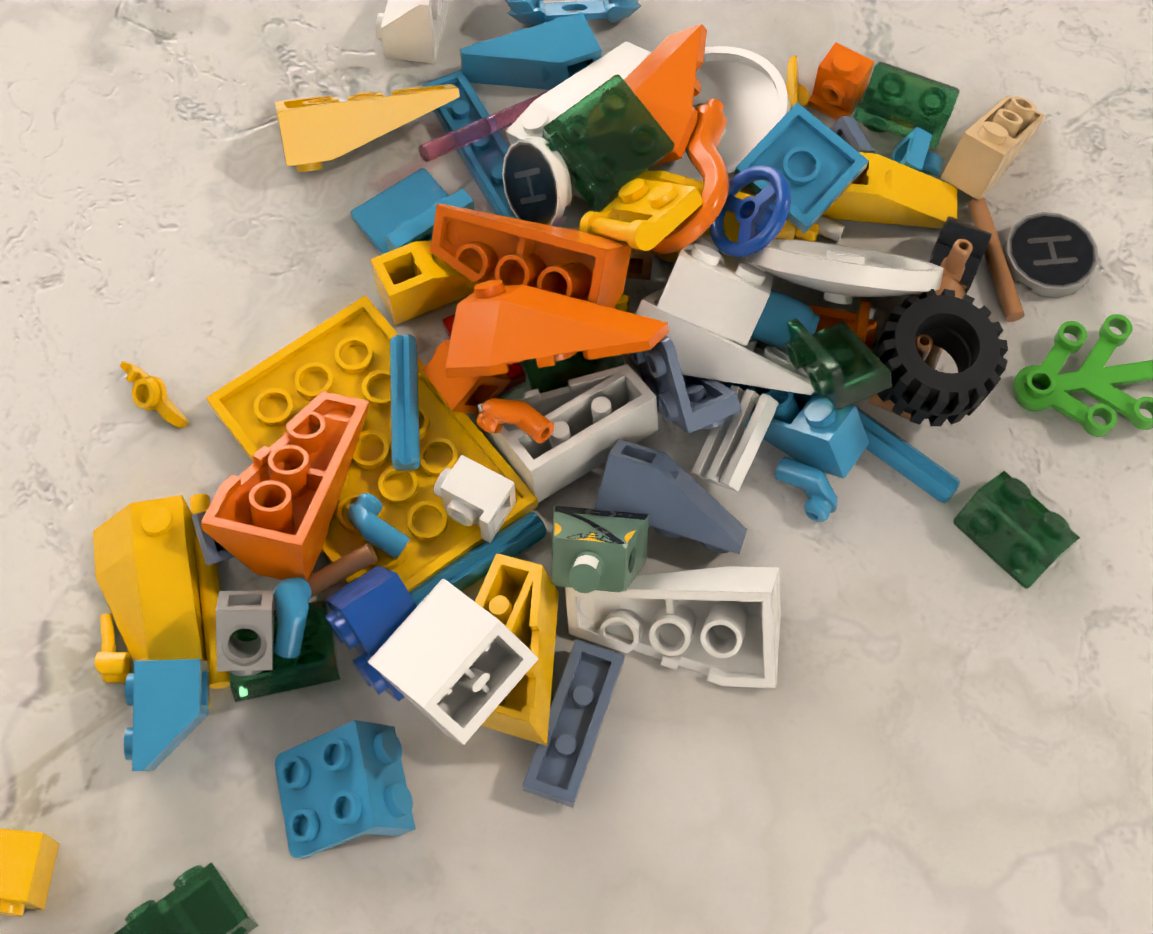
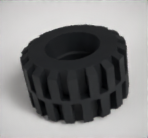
(963, 334)

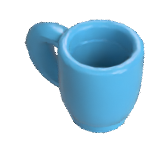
(778, 311)

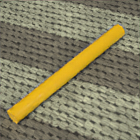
(209, 591)

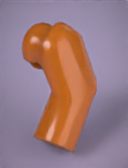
(517, 413)

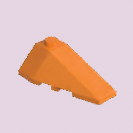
(668, 83)
(531, 254)
(523, 323)
(285, 500)

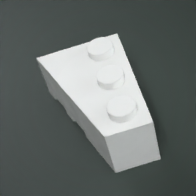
(587, 425)

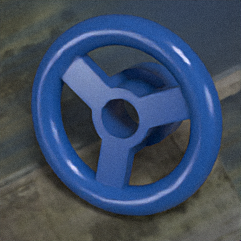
(757, 215)

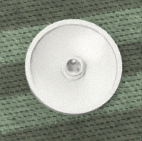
(752, 102)
(847, 270)

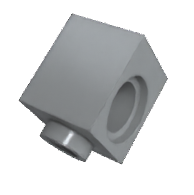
(249, 611)

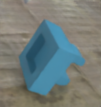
(914, 153)

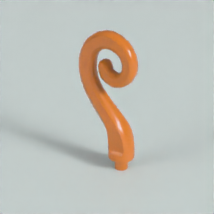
(711, 166)

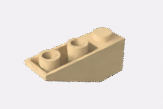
(992, 145)

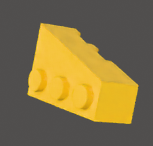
(527, 604)

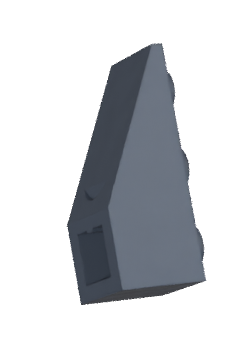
(677, 506)

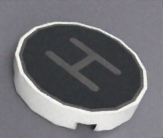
(536, 182)

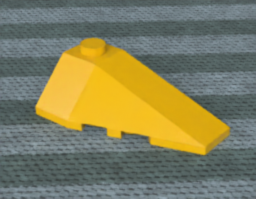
(326, 129)
(152, 579)

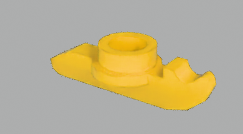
(796, 91)
(151, 394)

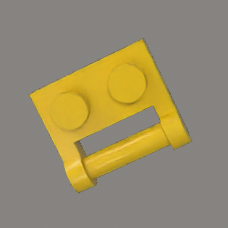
(643, 213)

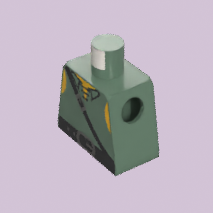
(597, 548)

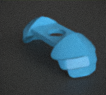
(537, 12)

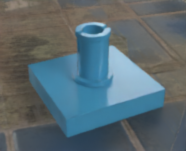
(811, 159)

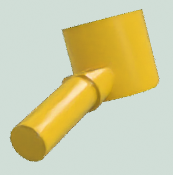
(111, 664)

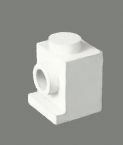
(476, 496)

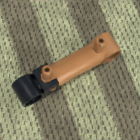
(959, 254)

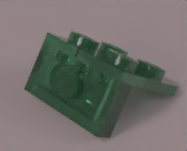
(607, 141)

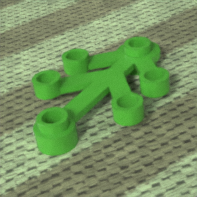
(1090, 378)

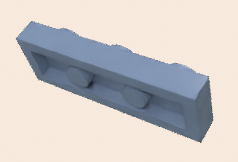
(574, 723)

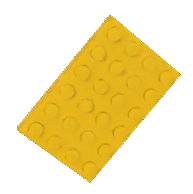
(353, 360)

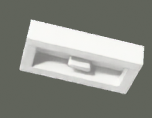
(729, 437)

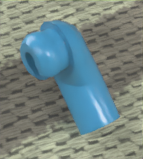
(815, 485)
(373, 529)
(291, 608)

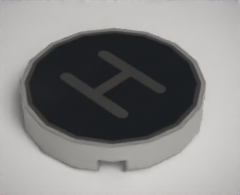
(1050, 254)

